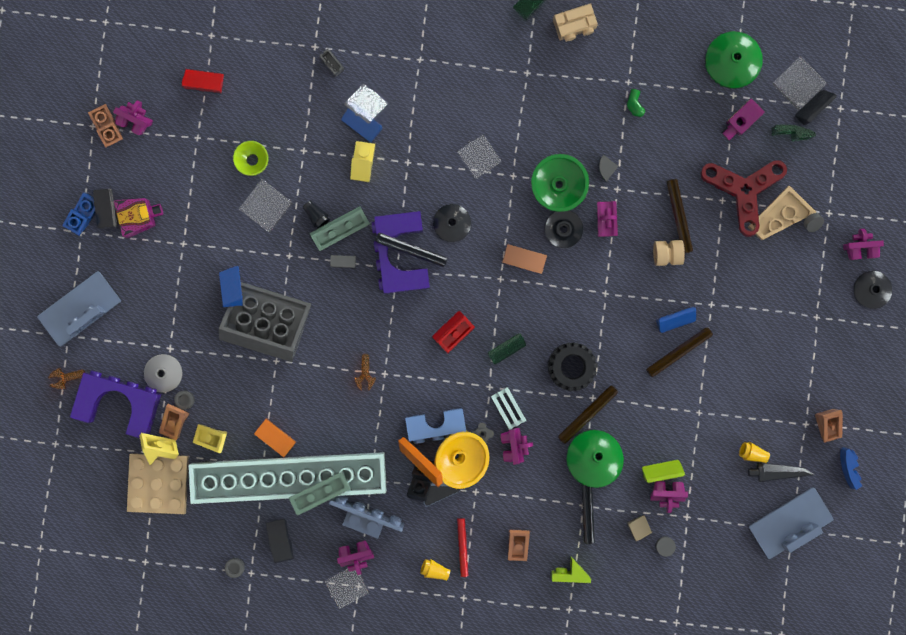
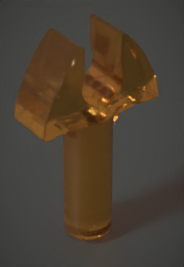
(365, 373)
(65, 377)

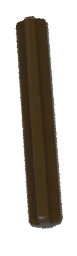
(679, 214)
(679, 352)
(587, 414)

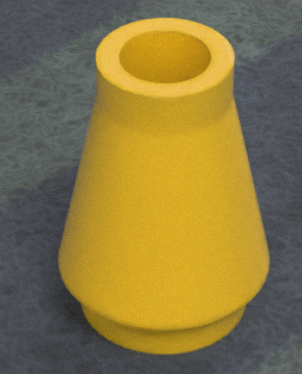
(751, 452)
(432, 569)

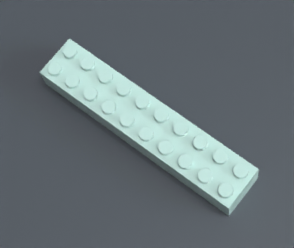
(283, 477)

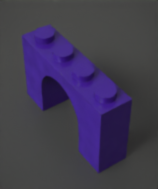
(393, 279)
(94, 387)

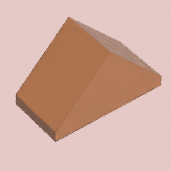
(830, 424)

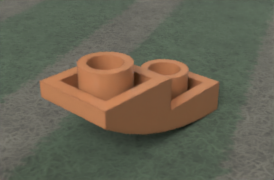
(105, 125)
(524, 259)

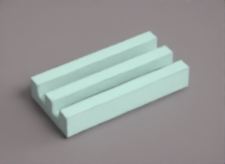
(516, 422)

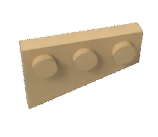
(782, 213)

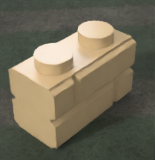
(575, 22)

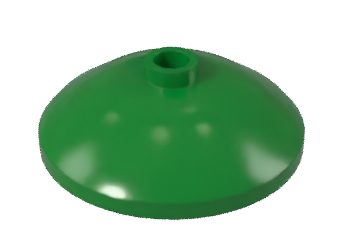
(725, 68)
(568, 172)
(586, 467)

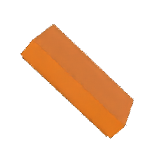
(275, 437)

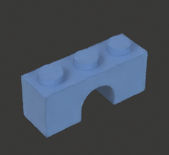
(419, 430)

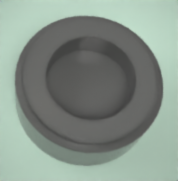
(813, 222)
(184, 400)
(665, 546)
(234, 567)

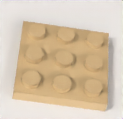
(157, 486)

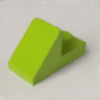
(575, 574)

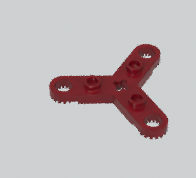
(733, 184)

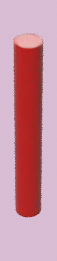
(462, 547)

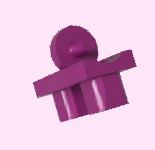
(135, 114)
(607, 219)
(871, 247)
(519, 446)
(660, 494)
(346, 558)

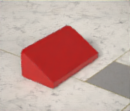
(203, 81)
(453, 331)

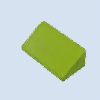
(662, 471)

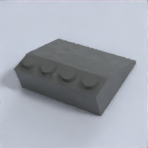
(265, 322)

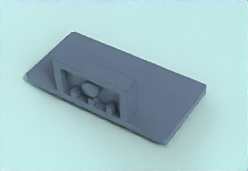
(79, 309)
(365, 520)
(791, 524)

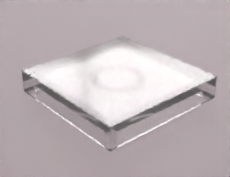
(799, 83)
(265, 205)

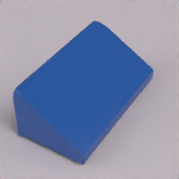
(366, 130)
(231, 287)
(676, 319)

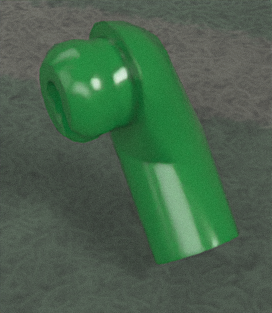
(633, 104)

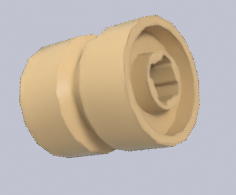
(666, 253)

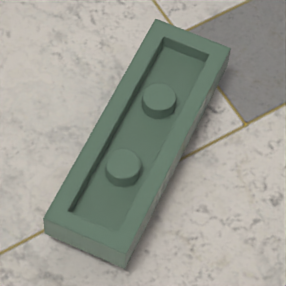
(339, 228)
(319, 493)

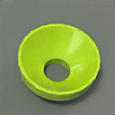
(246, 149)

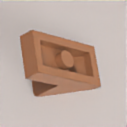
(173, 422)
(518, 545)

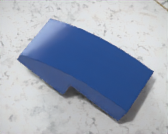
(81, 215)
(848, 463)

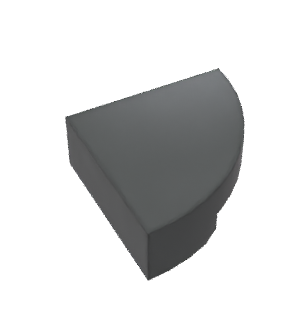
(606, 168)

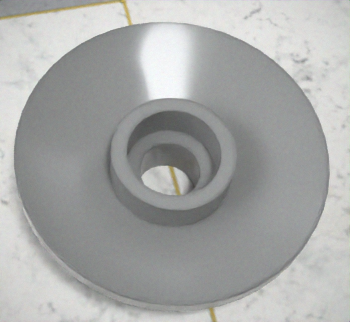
(172, 371)

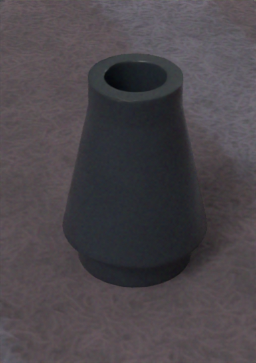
(316, 215)

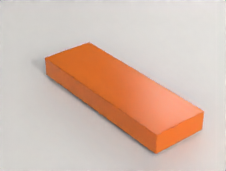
(420, 461)

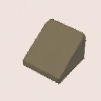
(639, 528)

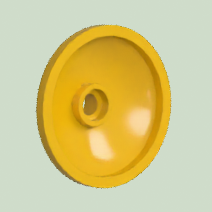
(470, 464)

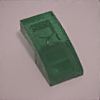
(797, 132)

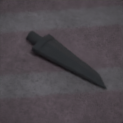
(770, 472)

